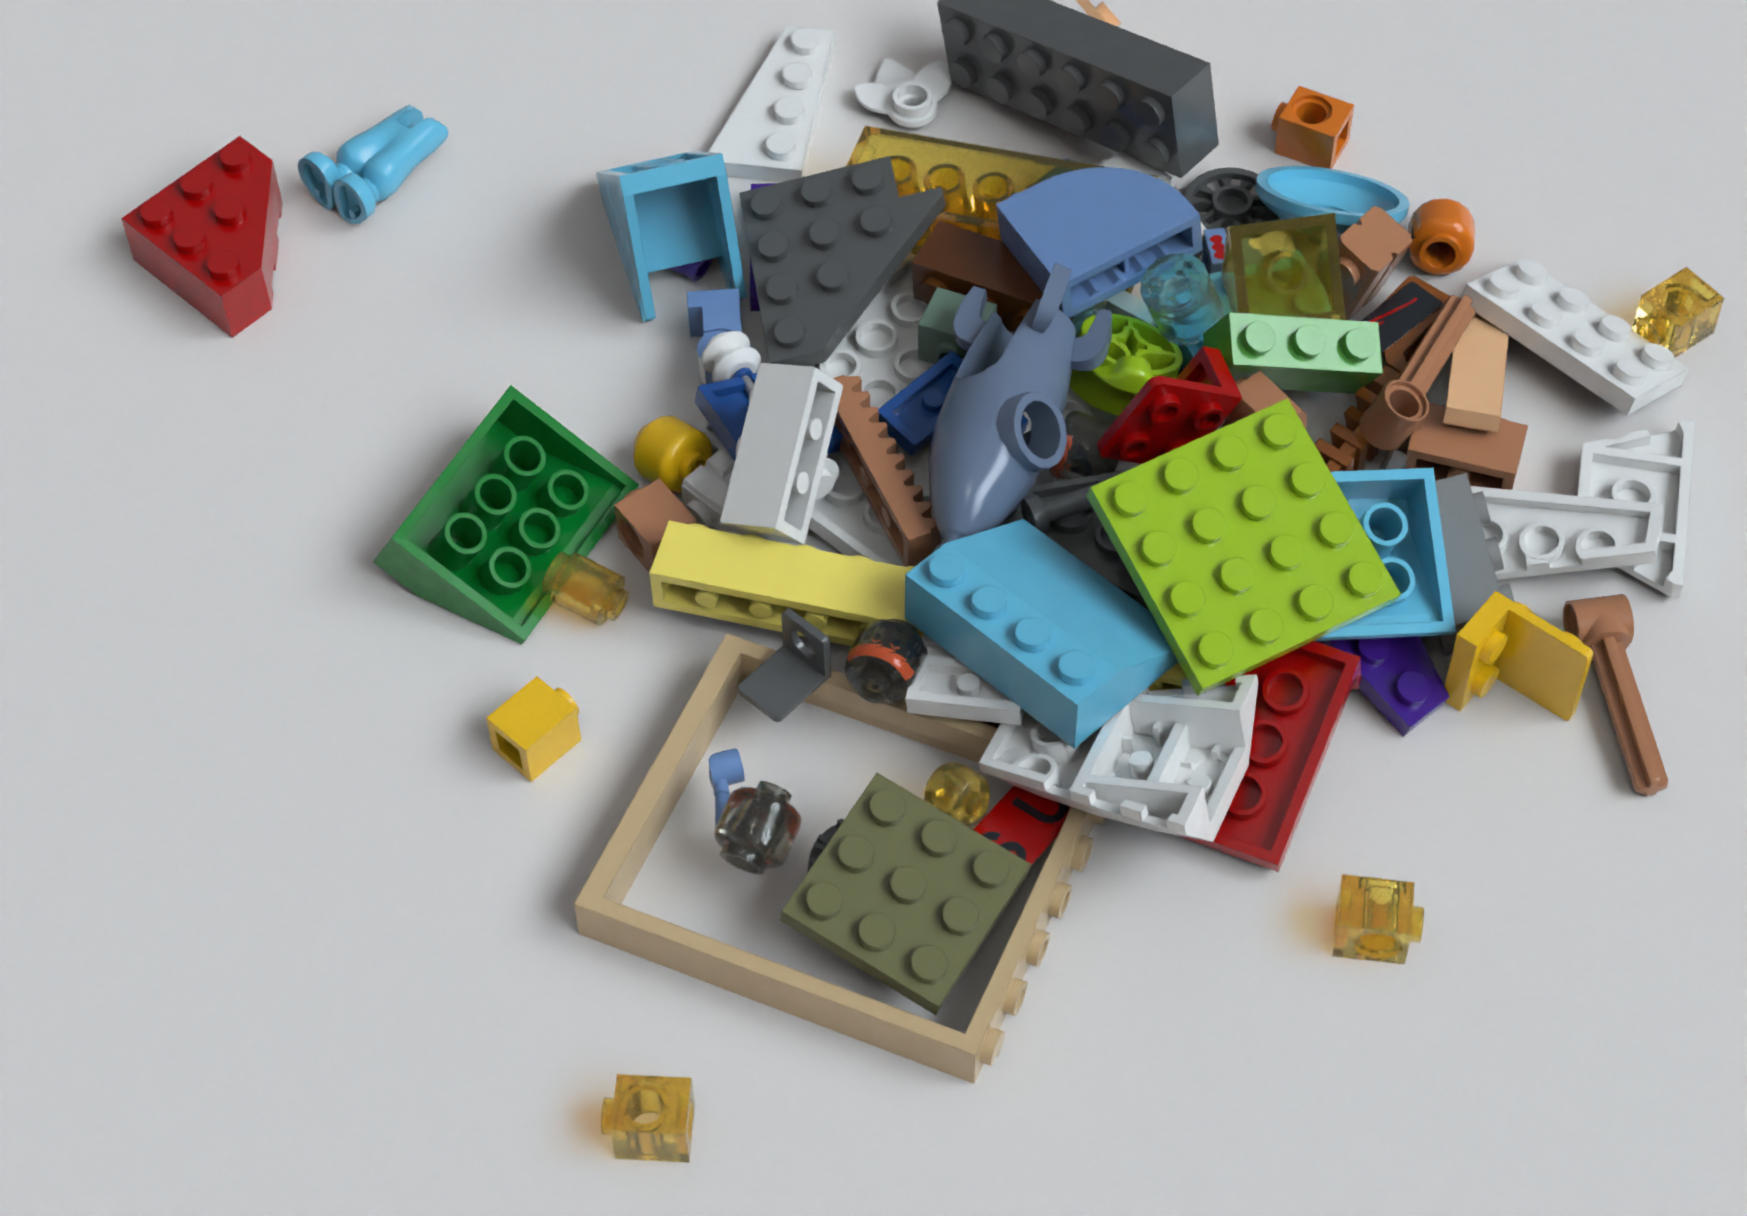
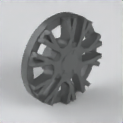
(1229, 203)

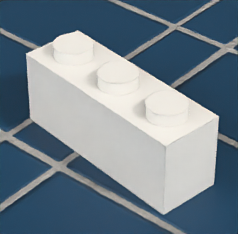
(781, 452)

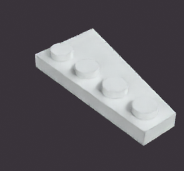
(778, 113)
(1569, 532)

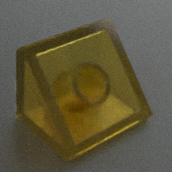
(1285, 268)

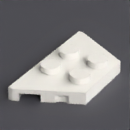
(1647, 471)

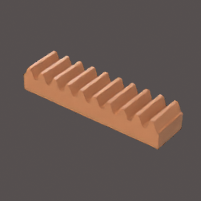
(884, 476)

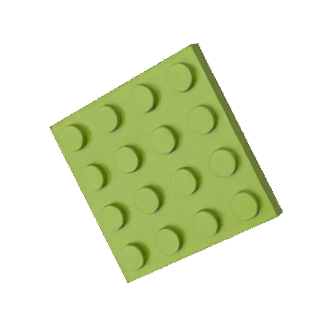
(1242, 546)

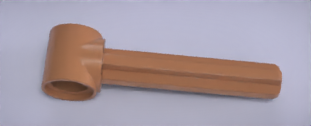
(1403, 401)
(1608, 629)

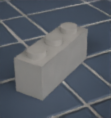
(1468, 554)

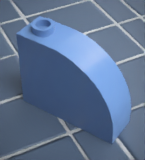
(1101, 226)

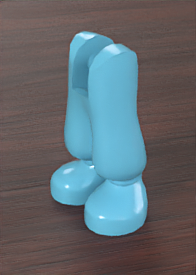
(371, 163)

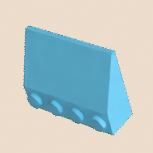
(1405, 528)
(1038, 626)

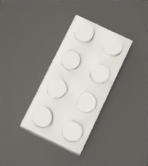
(1576, 335)

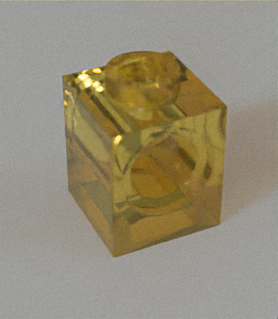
(1678, 312)
(1376, 919)
(665, 1138)

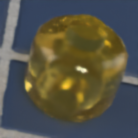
(958, 792)

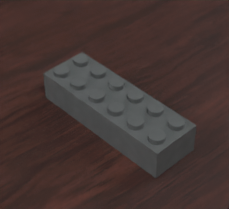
(1084, 78)

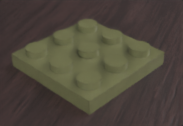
(905, 893)

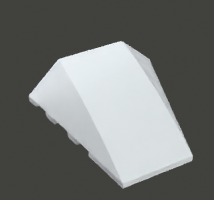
(1156, 764)

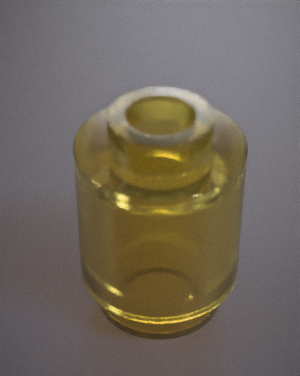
(585, 588)

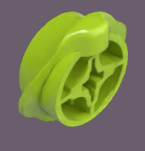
(1133, 358)

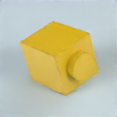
(534, 728)

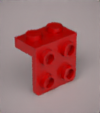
(1173, 410)

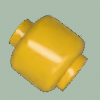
(670, 451)

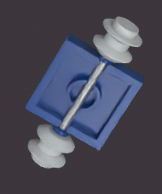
(727, 399)

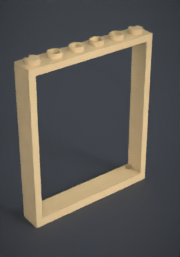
(942, 1048)

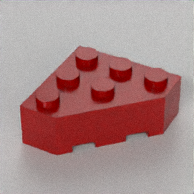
(214, 235)

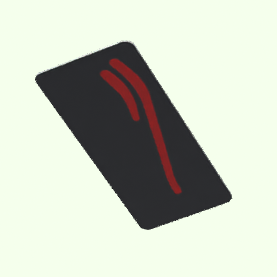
(1402, 313)

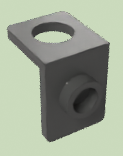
(791, 671)

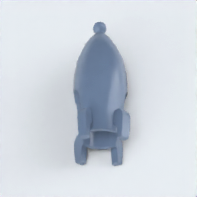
(977, 449)

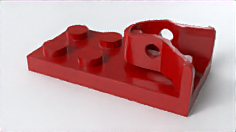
(1292, 729)

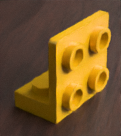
(1523, 652)

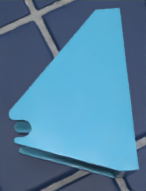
(671, 216)

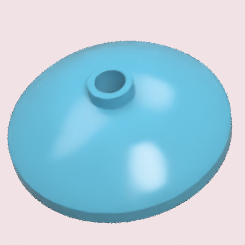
(1319, 190)

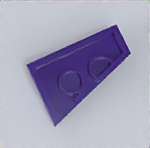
(1397, 678)

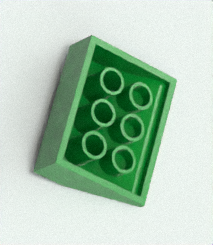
(503, 516)

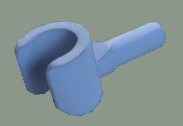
(724, 770)

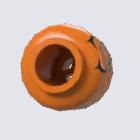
(1441, 236)

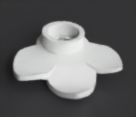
(903, 94)

